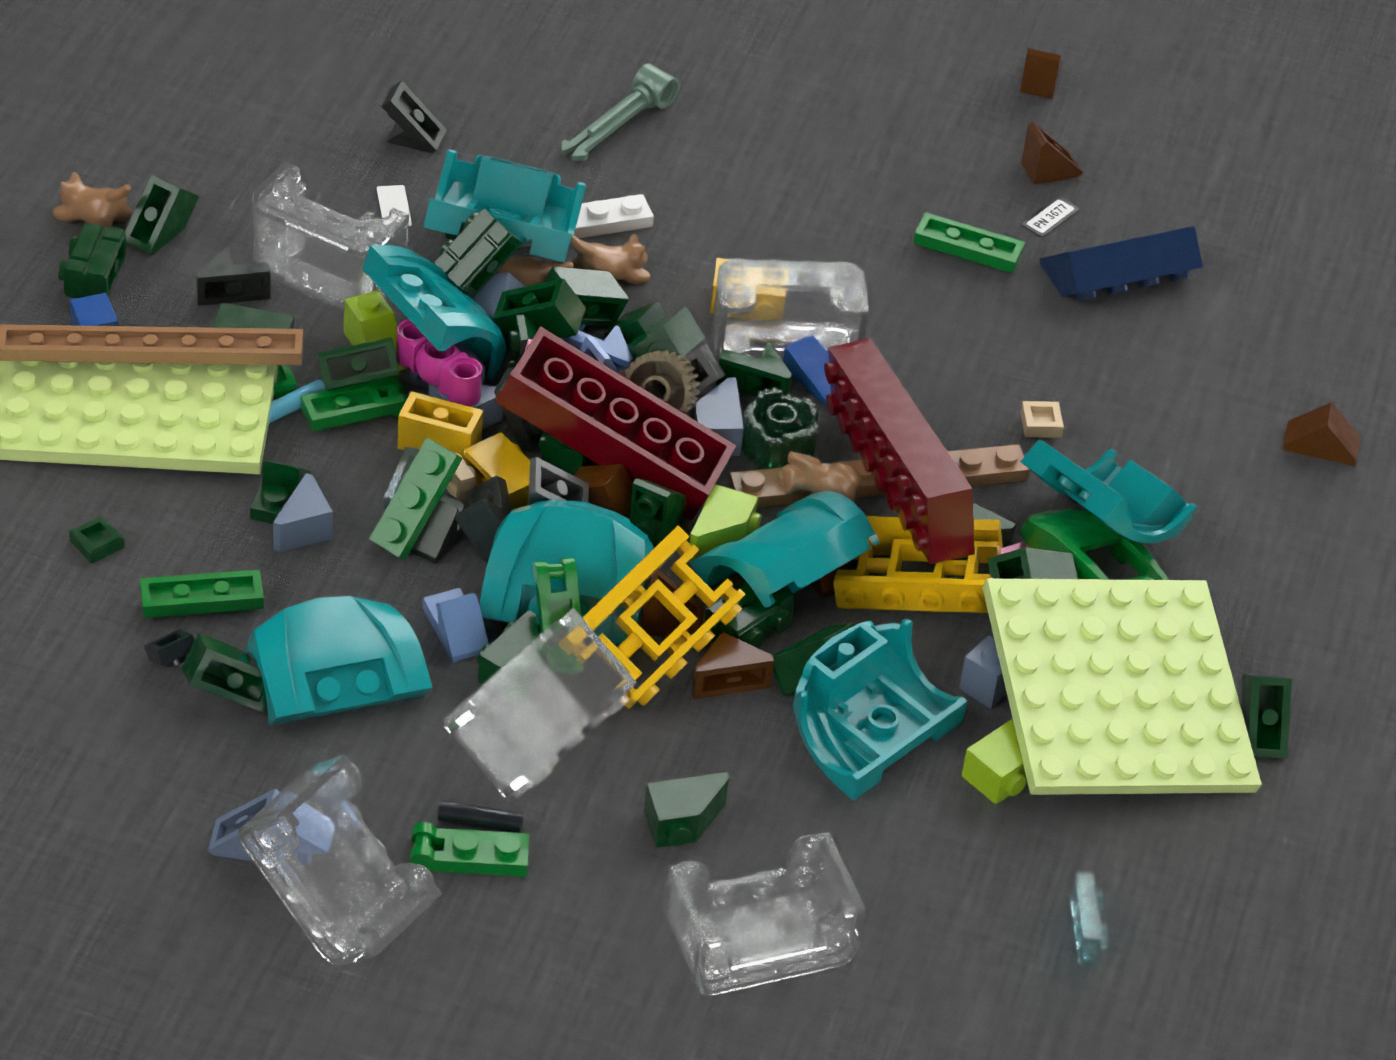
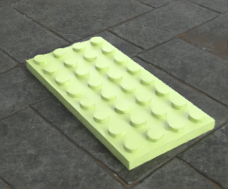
(137, 414)

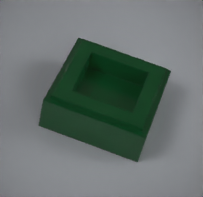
(96, 539)

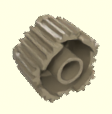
(673, 372)

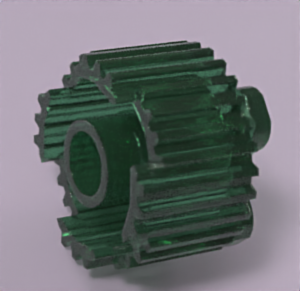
(779, 426)

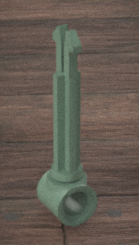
(649, 89)

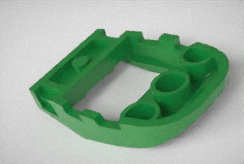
(1081, 531)

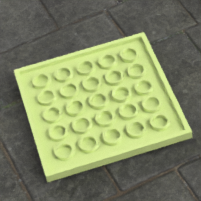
(1120, 687)

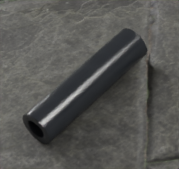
(480, 816)

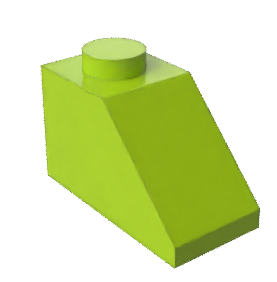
(369, 319)
(724, 519)
(996, 764)

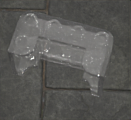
(314, 245)
(786, 302)
(540, 705)
(333, 867)
(766, 922)

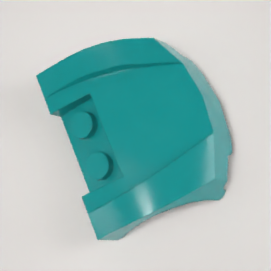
(518, 195)
(435, 303)
(1122, 498)
(548, 530)
(794, 548)
(336, 658)
(869, 704)

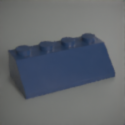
(1124, 262)

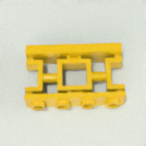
(916, 589)
(633, 596)

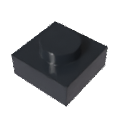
(170, 649)

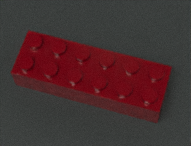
(613, 419)

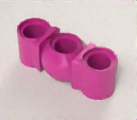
(449, 370)

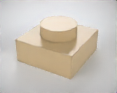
(1041, 419)
(462, 481)

